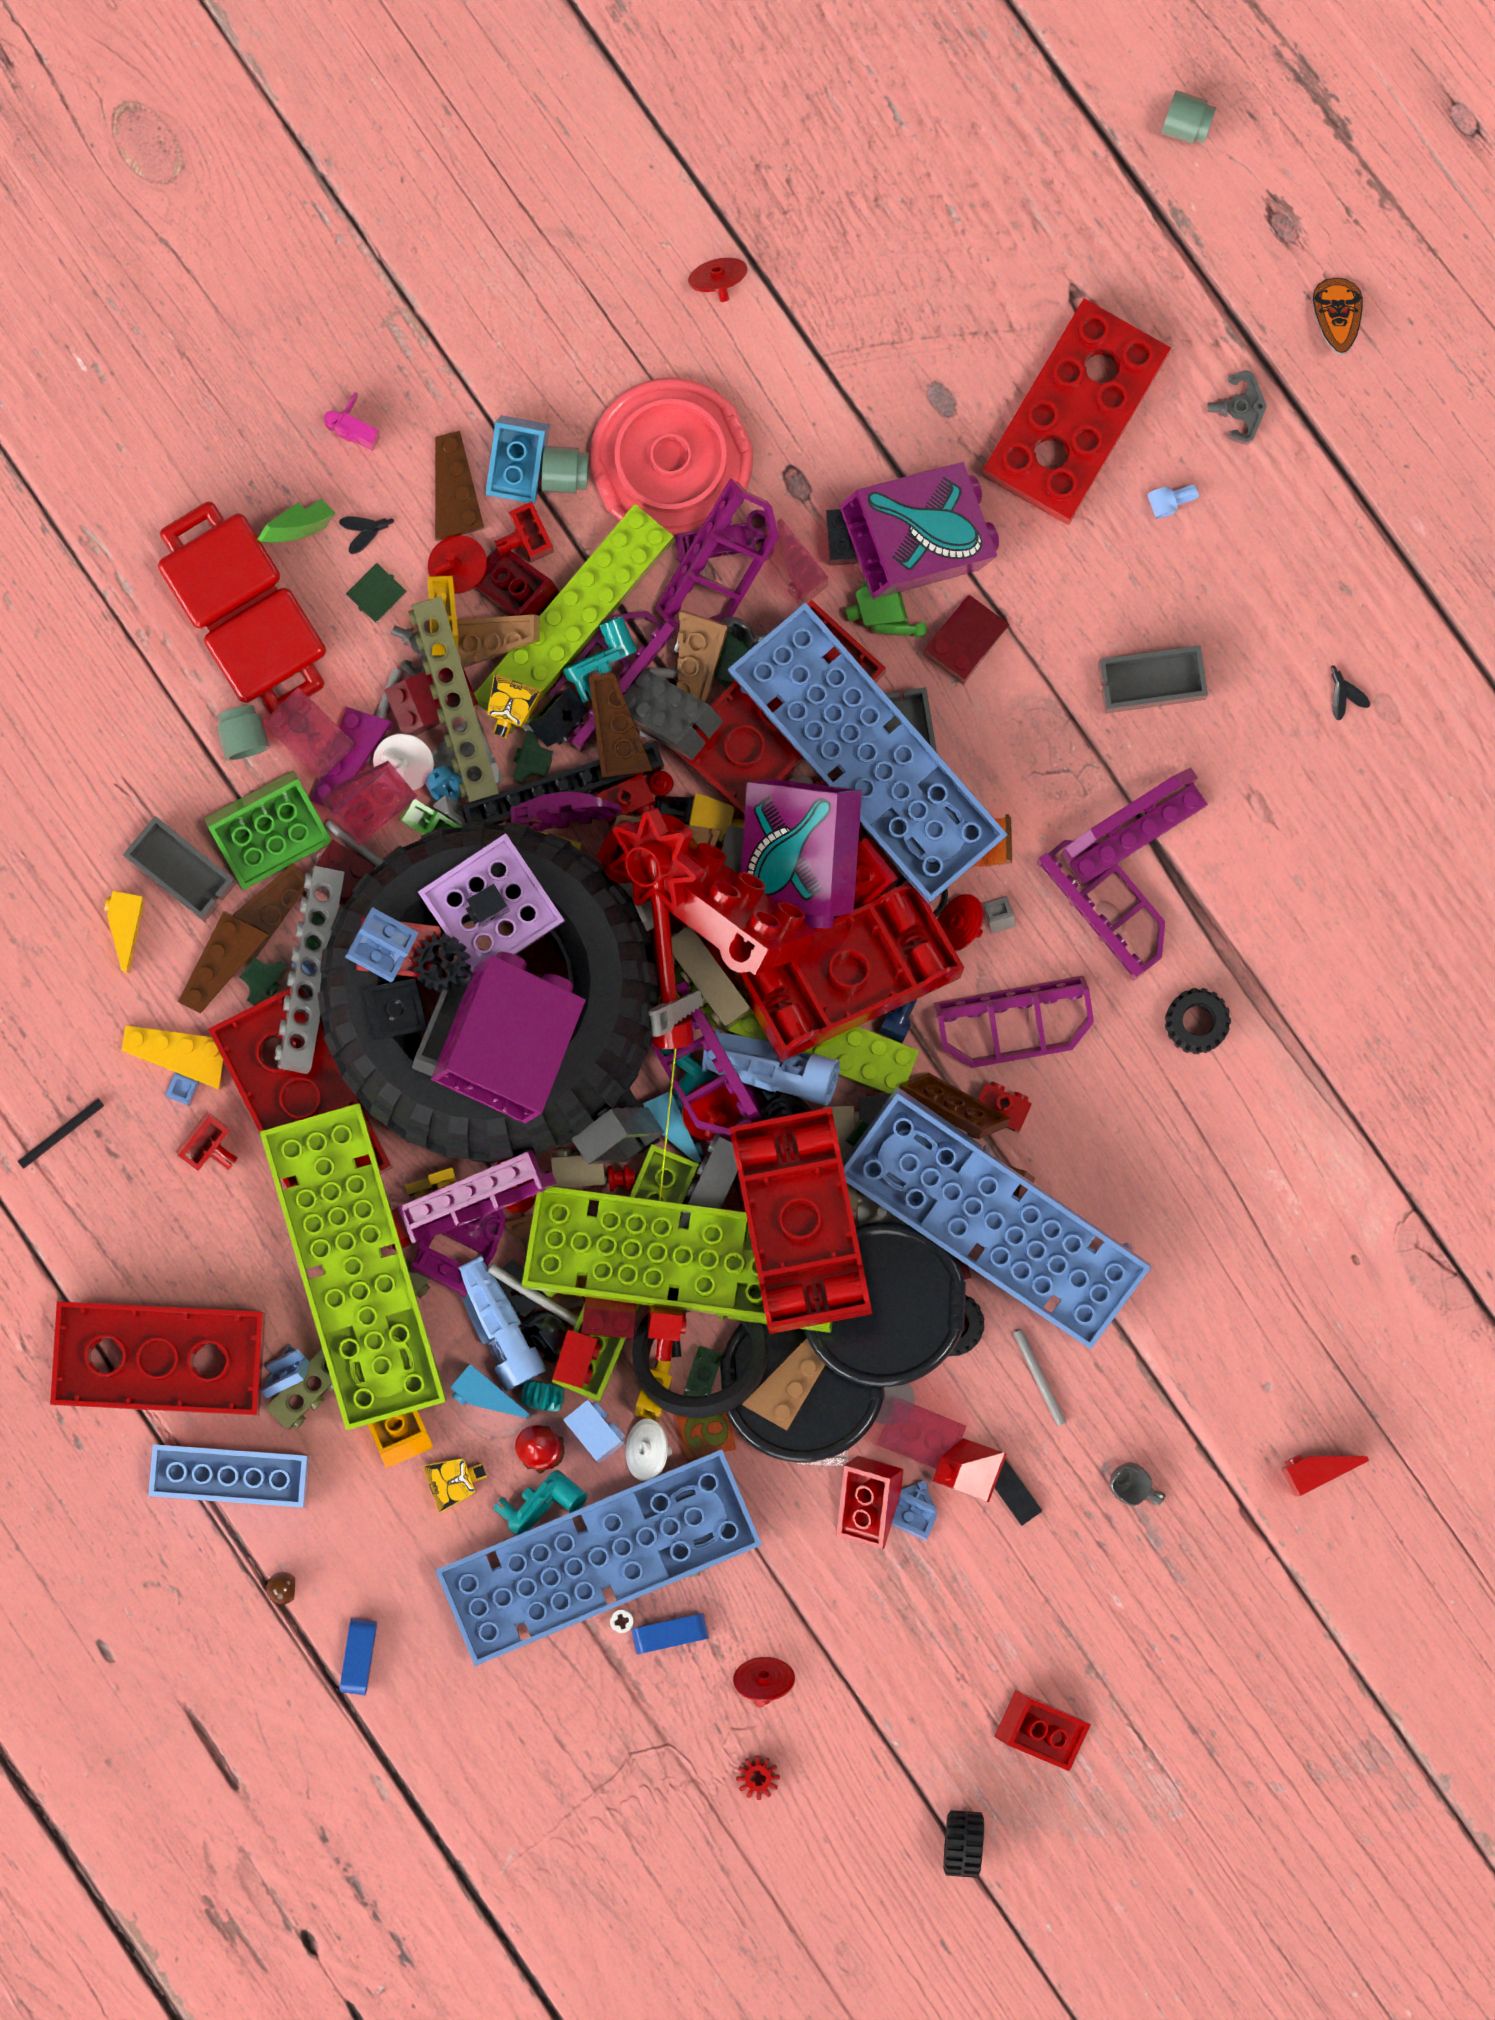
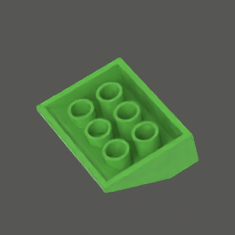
(268, 830)

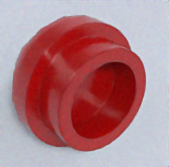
(660, 783)

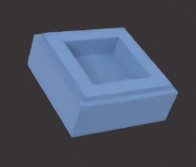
(182, 1089)

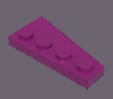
(366, 733)

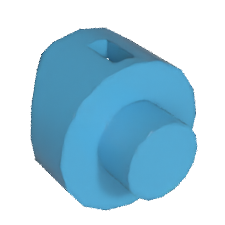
(442, 781)

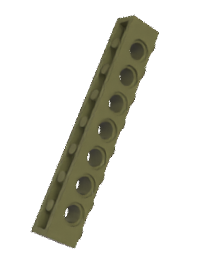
(485, 784)
(280, 1405)

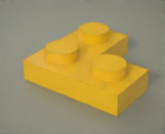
(436, 1180)

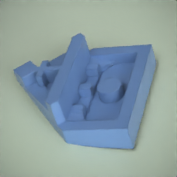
(285, 1371)
(915, 1511)

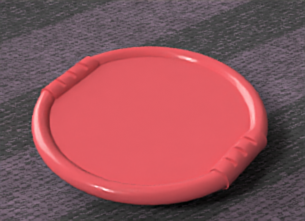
(669, 452)

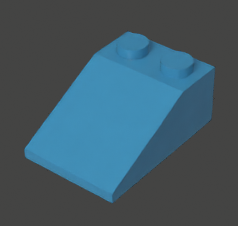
(516, 459)
(481, 1392)

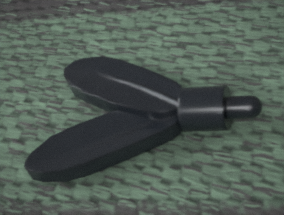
(368, 529)
(1341, 691)

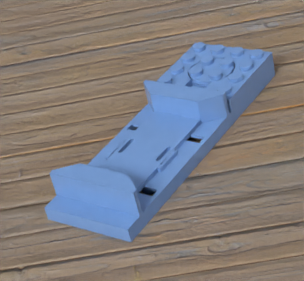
(837, 718)
(965, 1196)
(630, 1543)

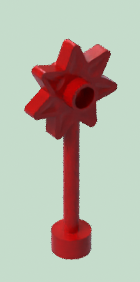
(658, 869)

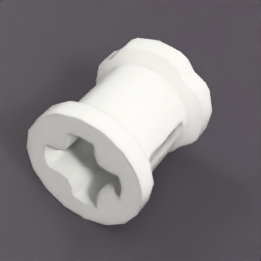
(629, 1625)

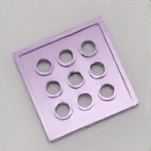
(480, 866)

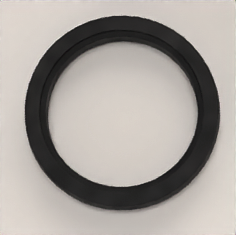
(706, 1405)

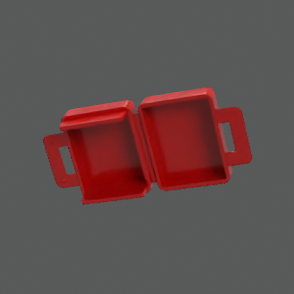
(230, 588)

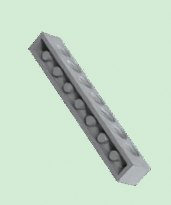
(288, 1057)

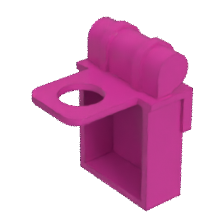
(352, 428)

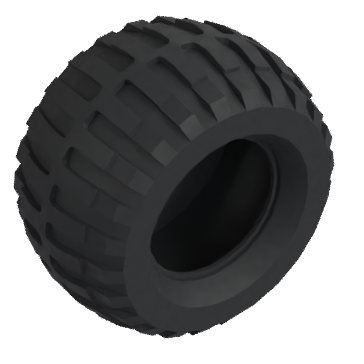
(605, 959)

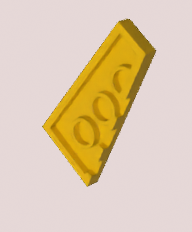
(178, 1052)

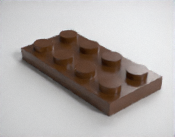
(956, 1106)

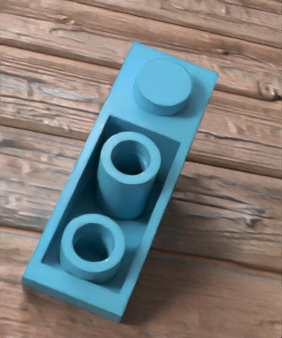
(677, 1132)

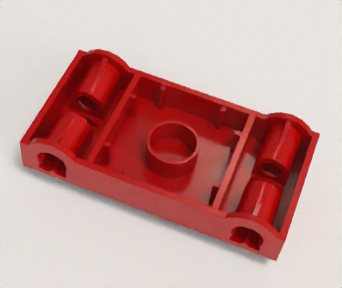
(730, 909)
(853, 973)
(800, 1220)

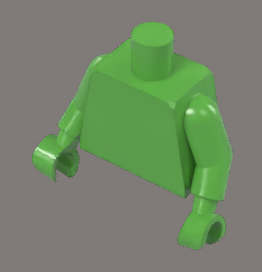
(884, 614)

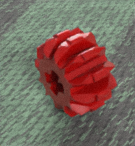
(751, 1783)

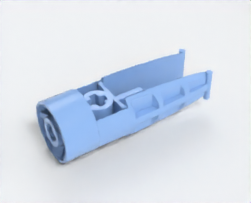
(757, 1064)
(498, 1326)

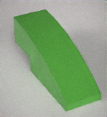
(297, 523)
(424, 819)

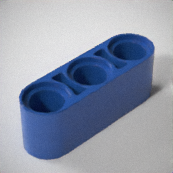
(670, 1633)
(358, 1656)

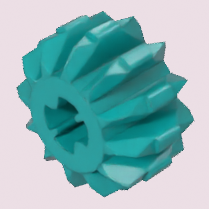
(542, 1396)

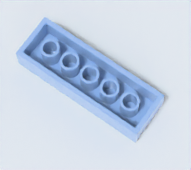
(594, 1432)
(229, 1476)

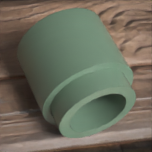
(1188, 118)
(564, 470)
(241, 733)

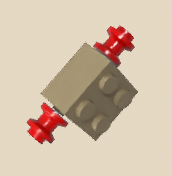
(573, 1171)

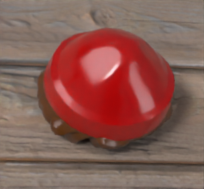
(539, 1448)

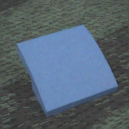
(381, 944)

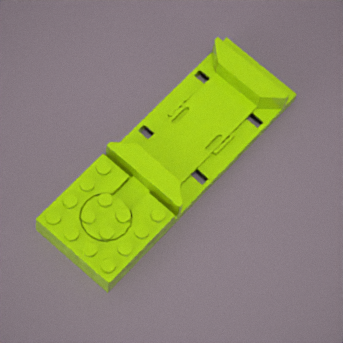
(640, 1252)
(363, 1300)

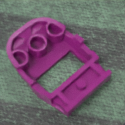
(562, 809)
(480, 1235)

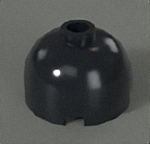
(545, 1333)

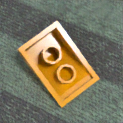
(400, 1438)

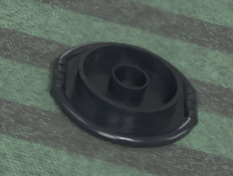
(914, 1306)
(829, 1420)

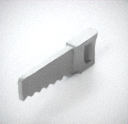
(667, 1014)

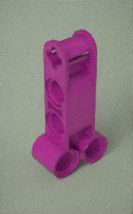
(741, 533)

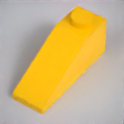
(443, 587)
(124, 920)

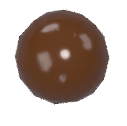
(281, 1588)

